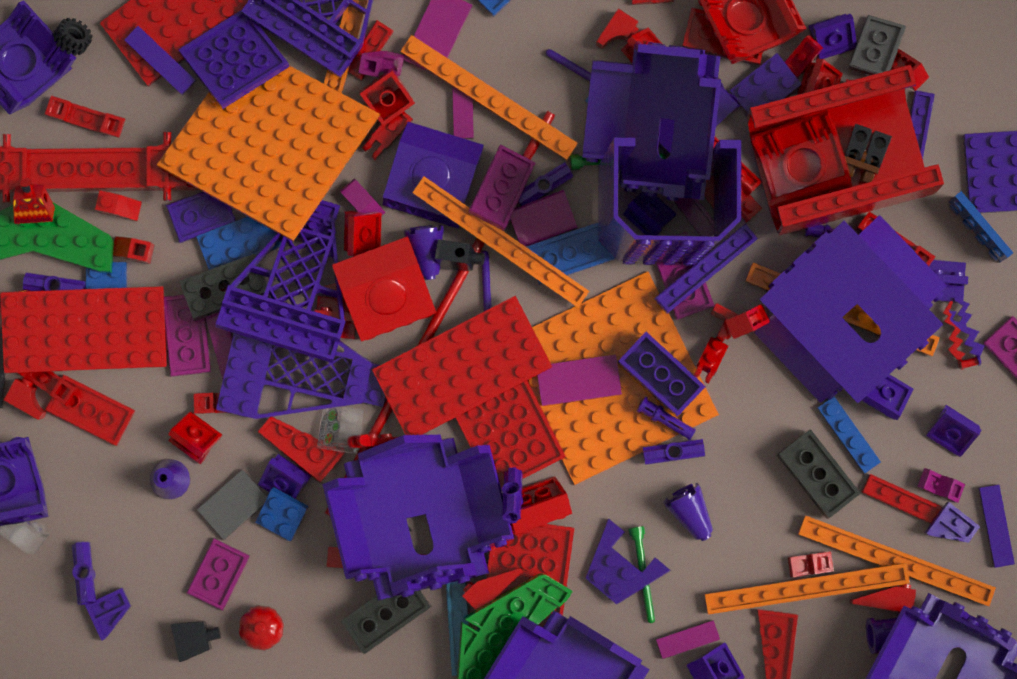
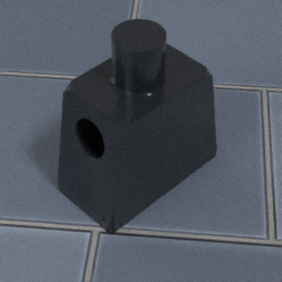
(457, 256)
(193, 638)

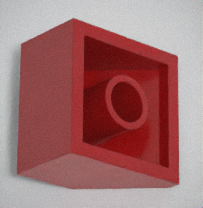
(387, 96)

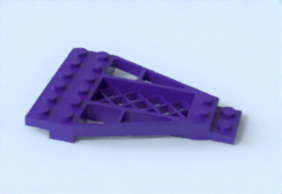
(311, 31)
(280, 322)
(248, 370)

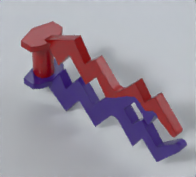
(961, 326)

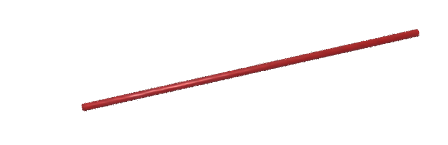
(445, 303)

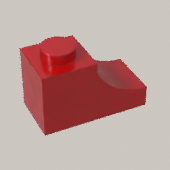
(620, 27)
(903, 59)
(747, 321)
(23, 396)

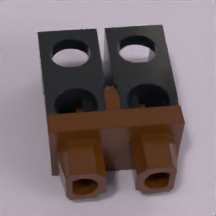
(865, 159)

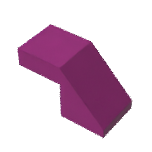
(381, 61)
(360, 198)
(941, 485)

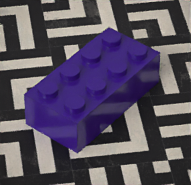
(661, 374)

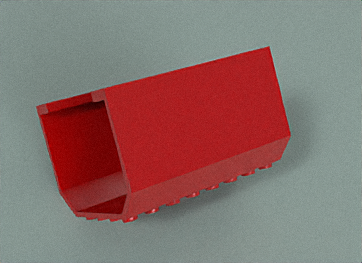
(869, 102)

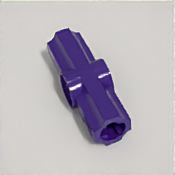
(555, 179)
(38, 282)
(660, 453)
(512, 495)
(84, 586)

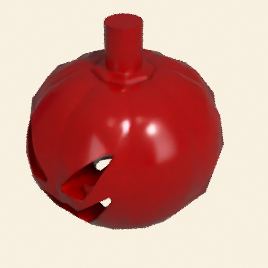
(261, 627)

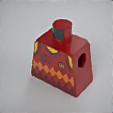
(32, 203)

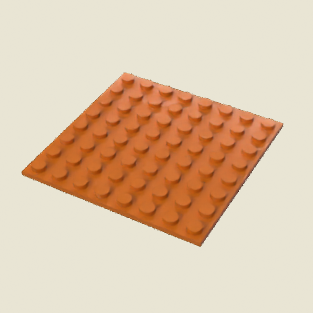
(271, 148)
(608, 429)

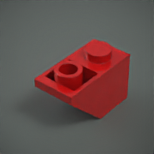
(133, 249)

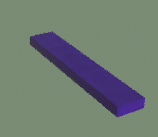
(706, 268)

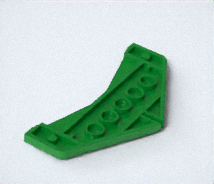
(64, 238)
(499, 618)

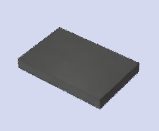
(877, 46)
(233, 504)

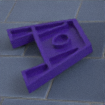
(614, 573)

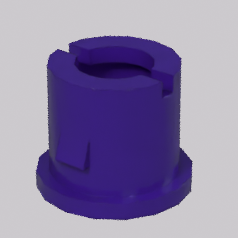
(877, 632)

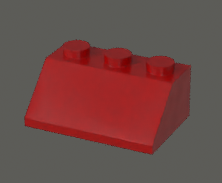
(542, 504)

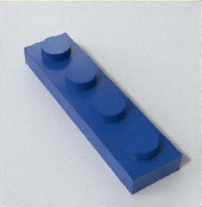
(849, 435)

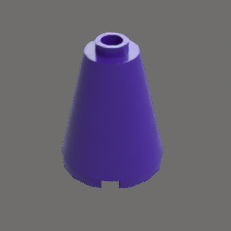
(424, 244)
(177, 479)
(691, 511)

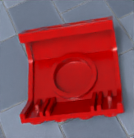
(752, 25)
(802, 160)
(384, 289)

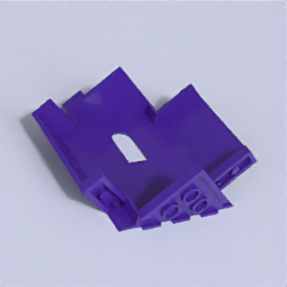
(634, 97)
(825, 284)
(409, 480)
(927, 635)
(563, 651)

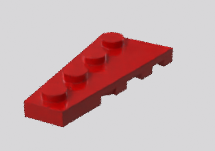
(300, 448)
(778, 642)

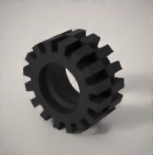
(63, 36)

